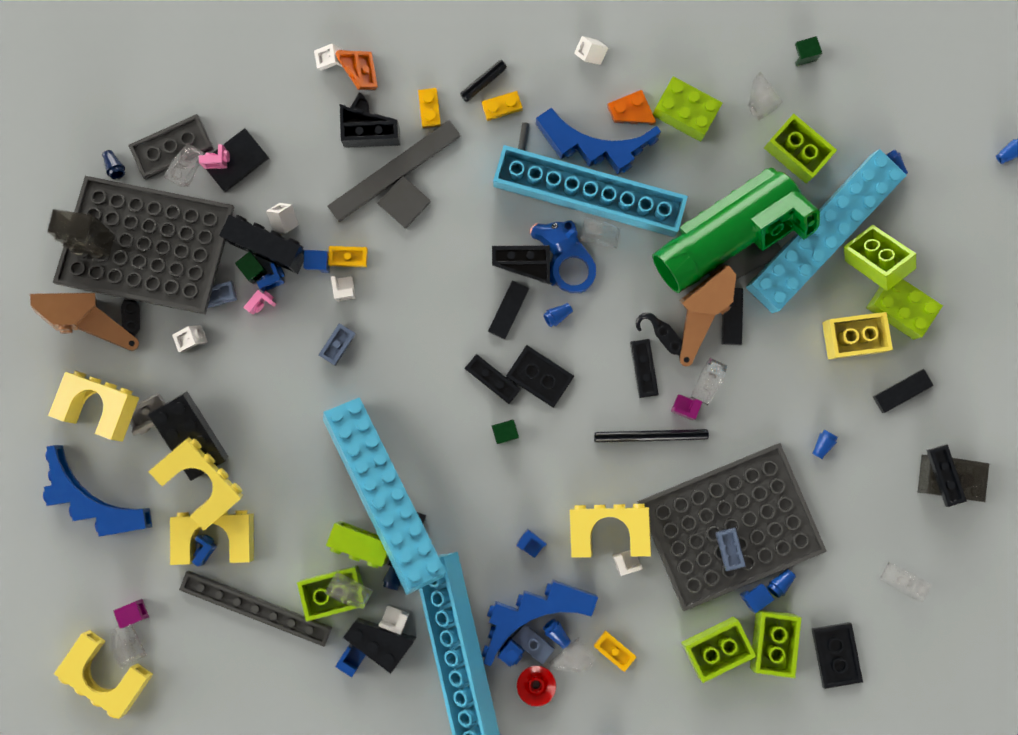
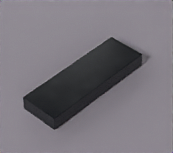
(508, 310)
(733, 320)
(644, 368)
(492, 379)
(903, 391)
(946, 475)

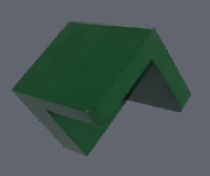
(808, 50)
(251, 267)
(505, 431)

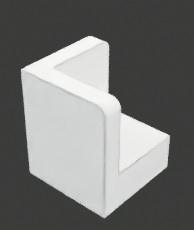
(591, 50)
(282, 218)
(343, 288)
(625, 563)
(394, 619)

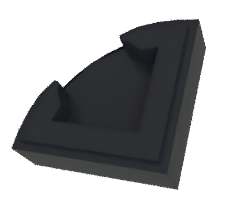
(360, 103)

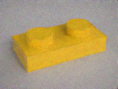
(502, 105)
(429, 108)
(347, 256)
(614, 651)

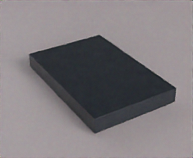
(244, 158)
(540, 376)
(837, 655)

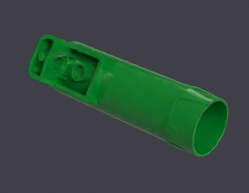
(754, 213)

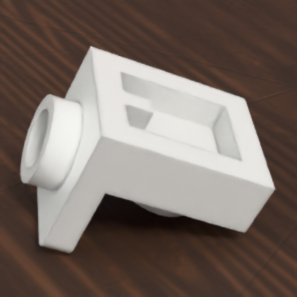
(326, 57)
(189, 337)

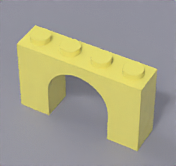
(117, 404)
(190, 455)
(635, 518)
(237, 526)
(76, 672)

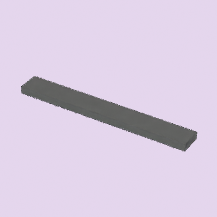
(394, 171)
(255, 608)

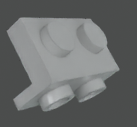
(140, 420)

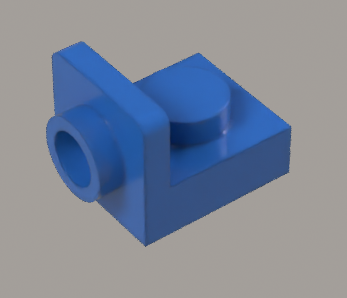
(271, 281)
(203, 553)

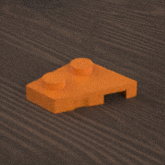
(359, 67)
(631, 109)

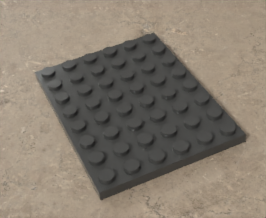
(161, 248)
(754, 497)

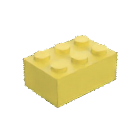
(857, 335)

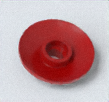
(540, 695)

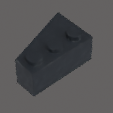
(367, 129)
(524, 260)
(378, 643)

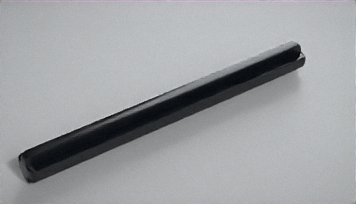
(657, 435)

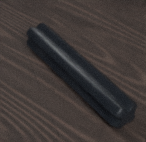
(483, 80)

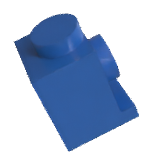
(510, 652)

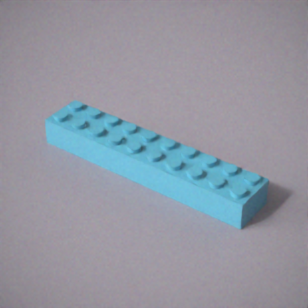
(589, 191)
(838, 220)
(383, 496)
(458, 652)

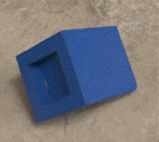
(316, 260)
(531, 543)
(757, 598)
(350, 660)

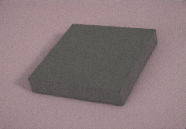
(404, 202)

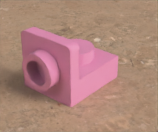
(215, 161)
(256, 302)

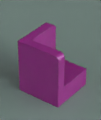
(686, 407)
(130, 613)

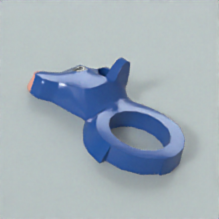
(564, 245)

